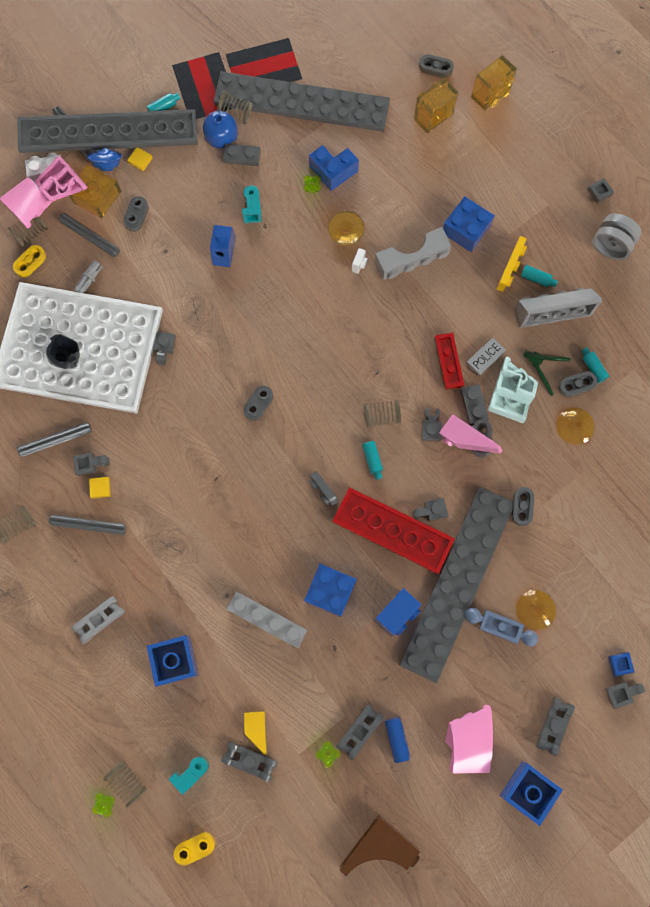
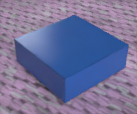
(621, 664)

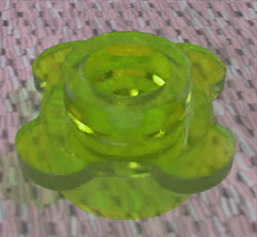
(312, 188)
(328, 760)
(107, 800)

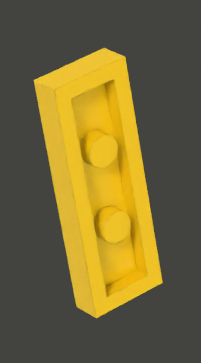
(513, 264)

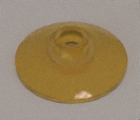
(349, 221)
(568, 430)
(527, 614)

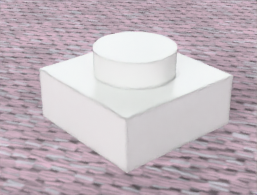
(359, 261)

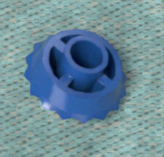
(105, 159)

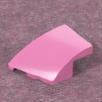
(59, 180)
(25, 201)
(471, 742)

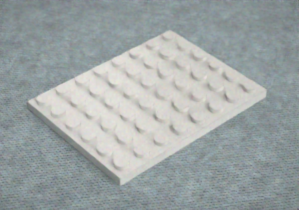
(112, 339)

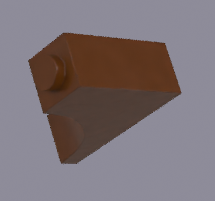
(381, 843)

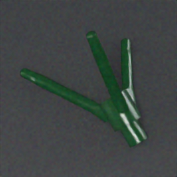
(537, 360)

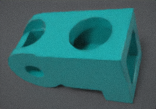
(252, 199)
(196, 770)

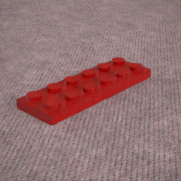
(393, 530)

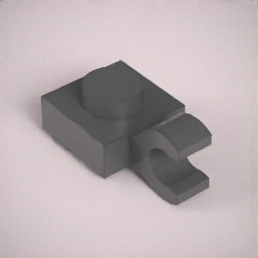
(164, 344)
(87, 463)
(433, 509)
(622, 694)

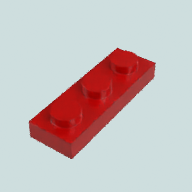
(449, 361)

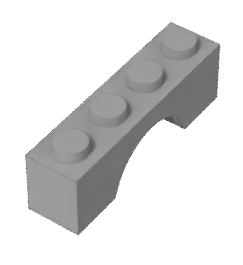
(392, 262)
(267, 620)

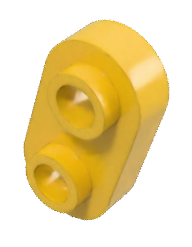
(28, 260)
(193, 848)

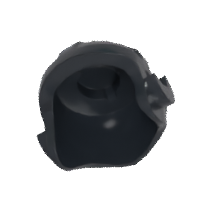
(62, 351)

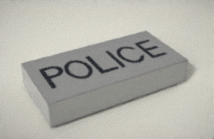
(485, 356)

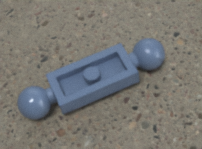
(501, 627)

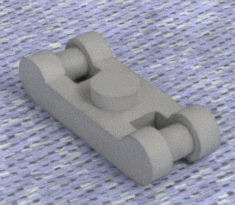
(97, 620)

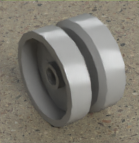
(617, 236)

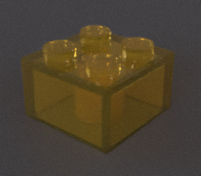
(493, 83)
(435, 105)
(99, 195)

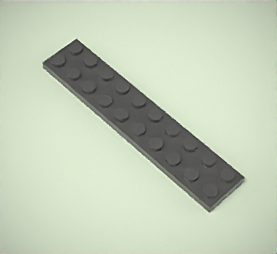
(304, 101)
(106, 131)
(457, 585)

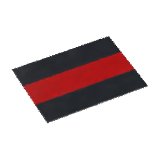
(266, 61)
(199, 83)

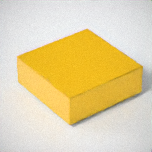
(140, 159)
(100, 487)

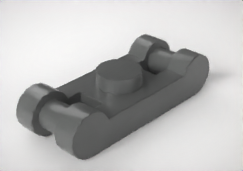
(555, 726)
(360, 732)
(249, 761)

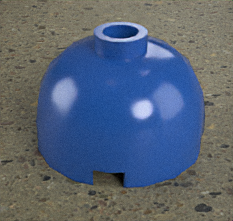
(220, 129)

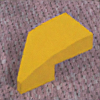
(256, 729)

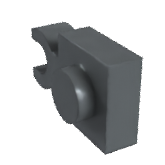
(431, 428)

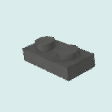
(241, 155)
(474, 404)

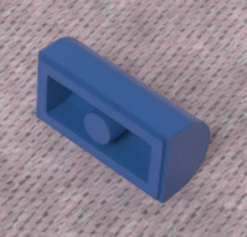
(397, 739)

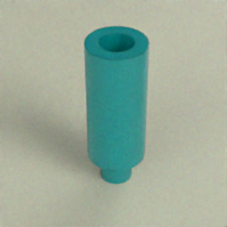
(164, 103)
(538, 276)
(594, 365)
(373, 459)

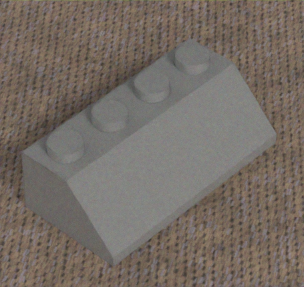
(557, 307)

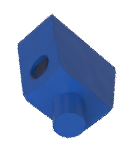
(222, 241)

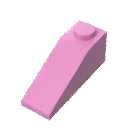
(466, 437)

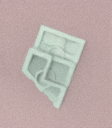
(513, 392)

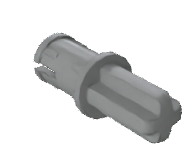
(88, 277)

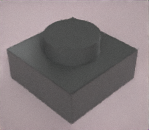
(600, 190)

